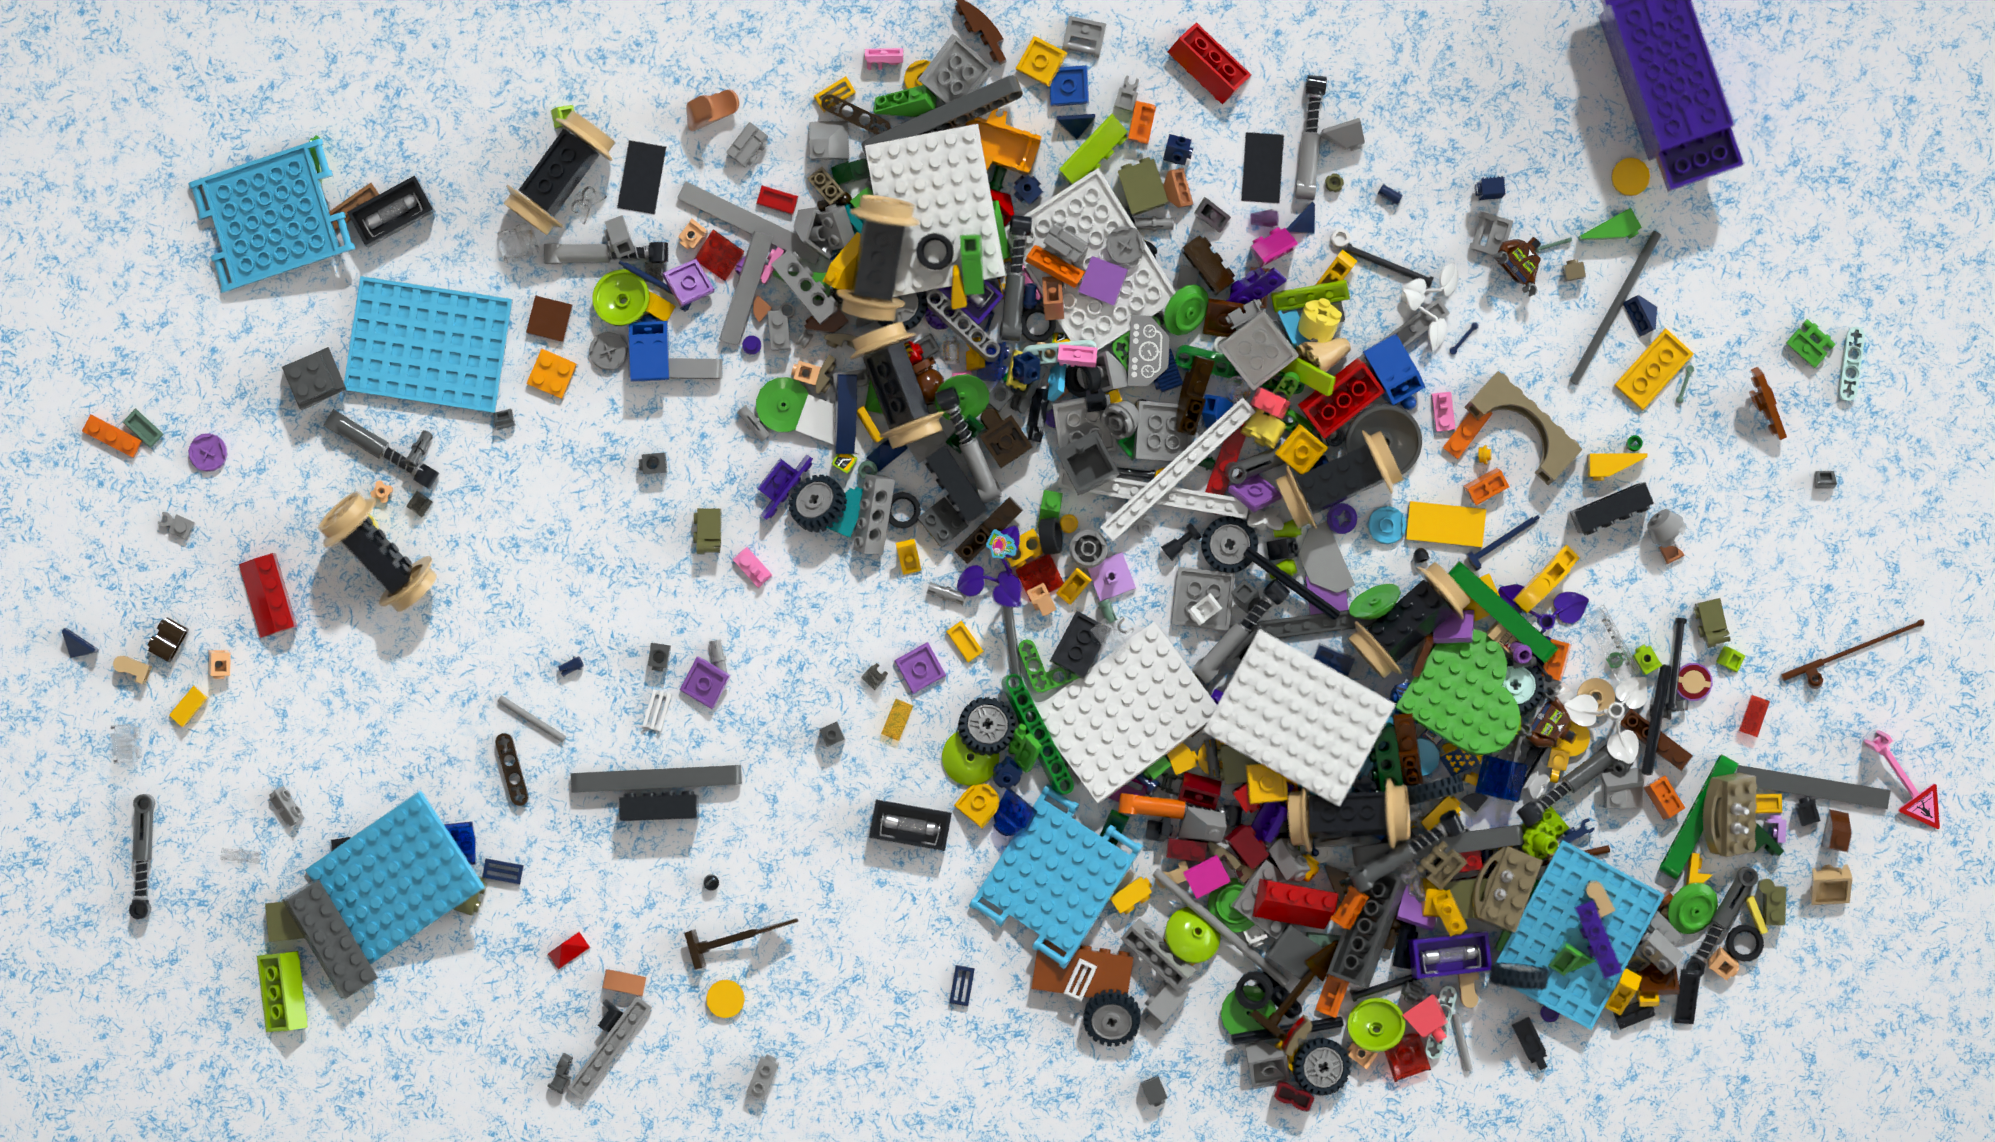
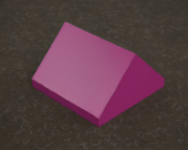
(1206, 876)

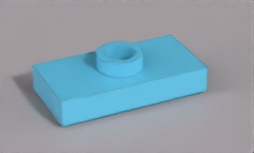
(1056, 381)

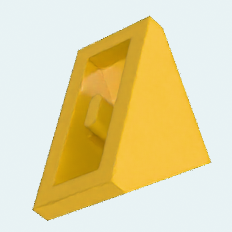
(659, 307)

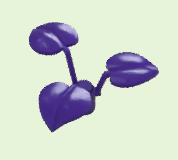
(1009, 588)
(1569, 608)

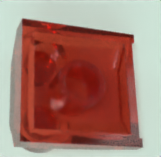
(1407, 1057)

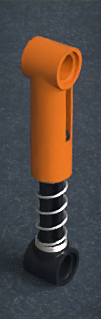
(1171, 808)

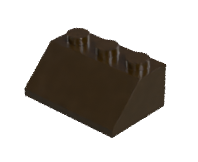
(1208, 264)

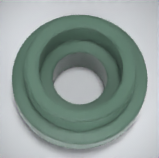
(861, 470)

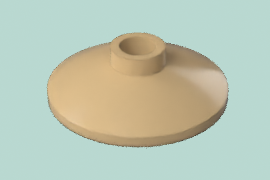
(1602, 688)

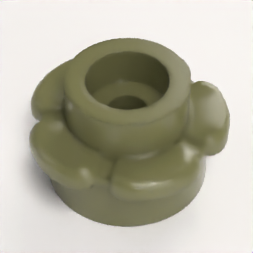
(1339, 182)

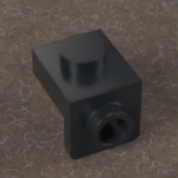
(1282, 549)
(1807, 811)
(1159, 830)

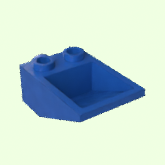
(649, 349)
(1393, 367)

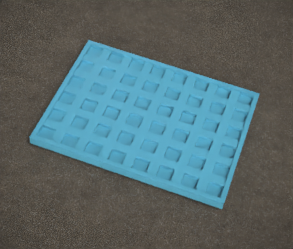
(427, 344)
(396, 877)
(1552, 918)

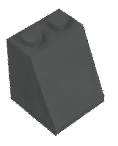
(1292, 950)

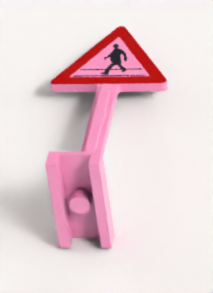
(1922, 805)

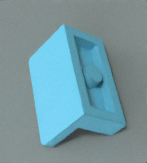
(1290, 325)

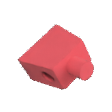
(1270, 403)
(1428, 1018)

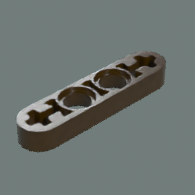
(857, 112)
(515, 768)

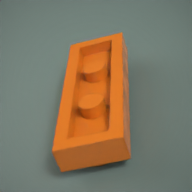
(1054, 266)
(1465, 434)
(112, 436)

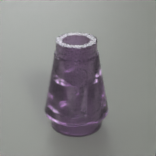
(1265, 218)

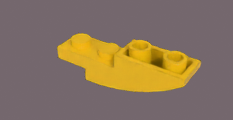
(1546, 579)

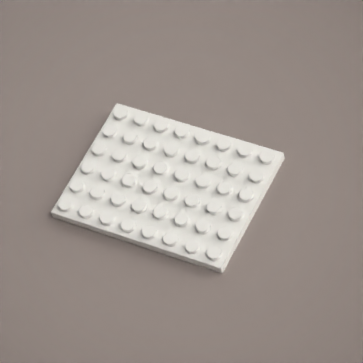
(951, 196)
(1092, 213)
(1126, 713)
(1299, 717)

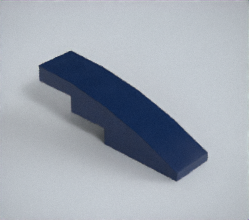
(845, 413)

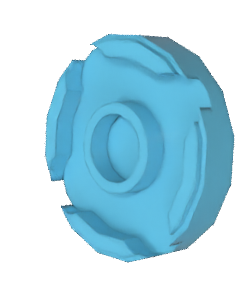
(1387, 525)
(1428, 755)

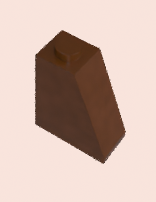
(1837, 831)

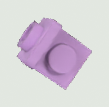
(1779, 831)

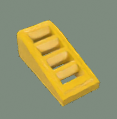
(958, 297)

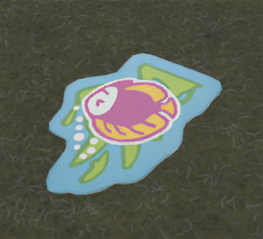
(1000, 545)

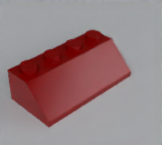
(1209, 63)
(1352, 392)
(268, 595)
(1294, 904)

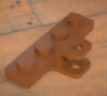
(1766, 402)

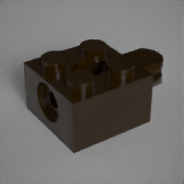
(1003, 438)

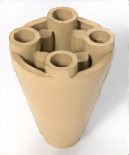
(1324, 354)

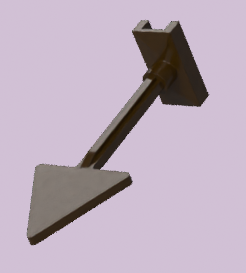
(698, 948)
(1318, 965)

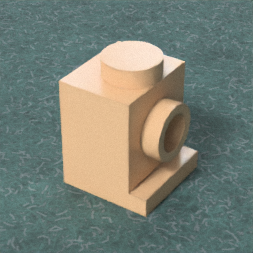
(699, 231)
(813, 373)
(1041, 599)
(224, 669)
(1724, 970)
(1364, 1061)

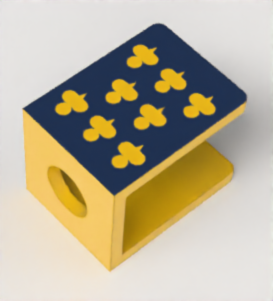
(1457, 760)

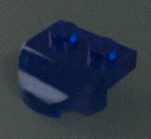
(1013, 814)

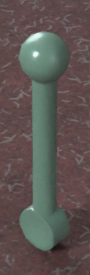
(1553, 244)
(1689, 369)

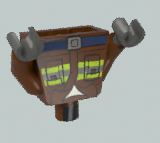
(1520, 262)
(1550, 724)

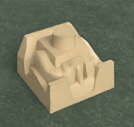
(1831, 885)

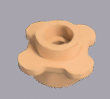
(386, 491)

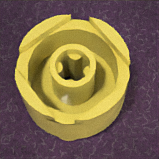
(1319, 320)
(1264, 429)

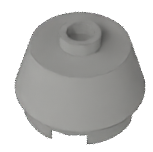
(1121, 419)
(1665, 527)
(1088, 548)

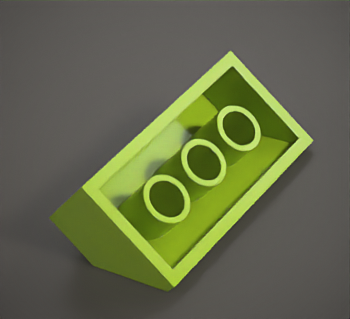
(1094, 150)
(282, 991)

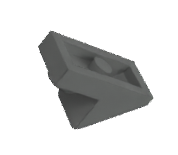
(1212, 215)

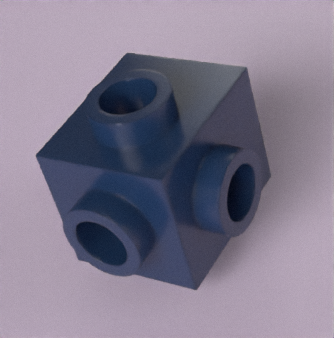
(1178, 149)
(1030, 196)
(1026, 367)
(1007, 773)

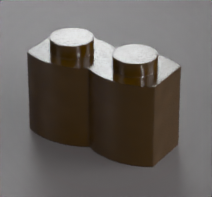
(167, 639)

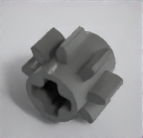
(1413, 991)

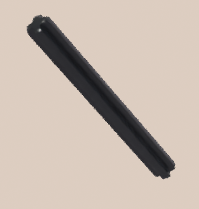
(1291, 583)
(1656, 720)
(1263, 1034)

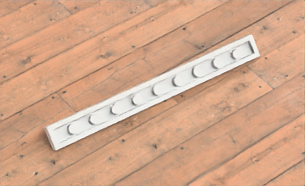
(1178, 469)
(1175, 497)

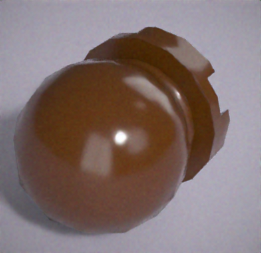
(928, 379)

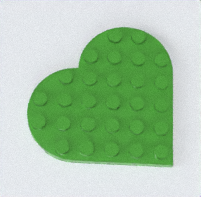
(1464, 696)

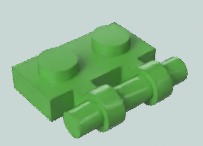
(1806, 347)
(1025, 748)

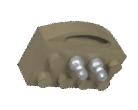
(1730, 814)
(1505, 888)

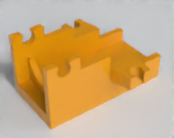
(1006, 145)

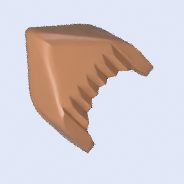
(711, 108)

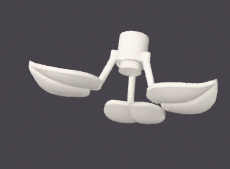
(1414, 296)
(1631, 692)

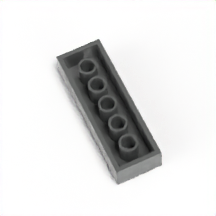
(329, 938)
(1363, 944)

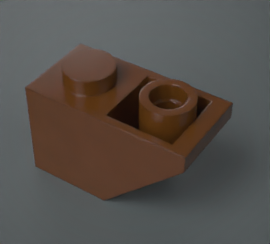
(831, 325)

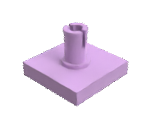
(1111, 577)

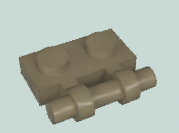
(1445, 869)

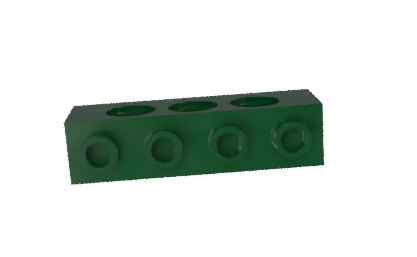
(1389, 753)

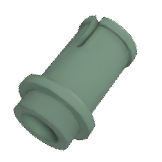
(1107, 610)

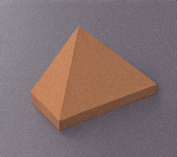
(1177, 188)

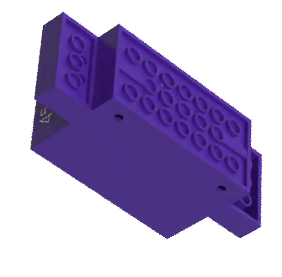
(1671, 88)

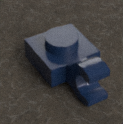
(1572, 834)

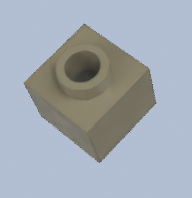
(1574, 270)

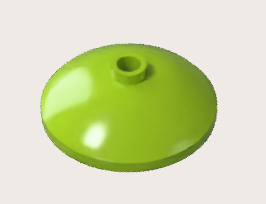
(615, 287)
(961, 769)
(1184, 941)
(1372, 1015)

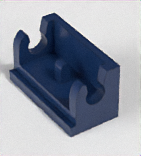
(1334, 659)

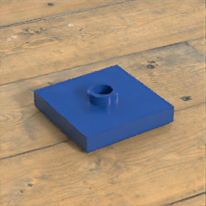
(1070, 86)

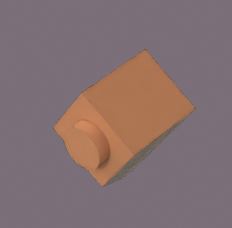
(1053, 298)

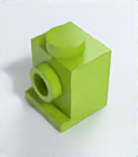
(1646, 667)

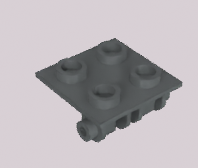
(942, 522)

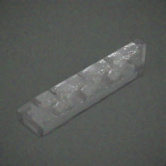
(1611, 644)

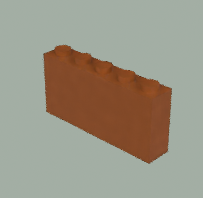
(1112, 971)

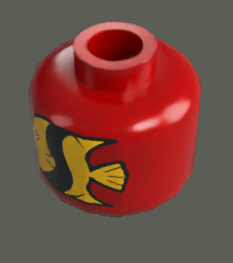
(914, 352)

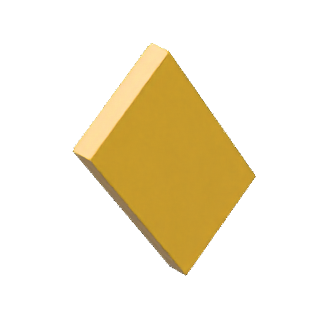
(1653, 369)
(1445, 524)

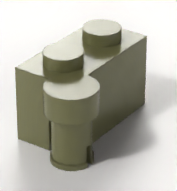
(708, 530)
(1711, 622)
(1773, 902)

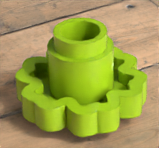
(1540, 840)

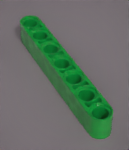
(1228, 371)
(1502, 612)
(1045, 739)
(1693, 824)

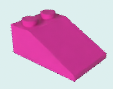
(1274, 246)

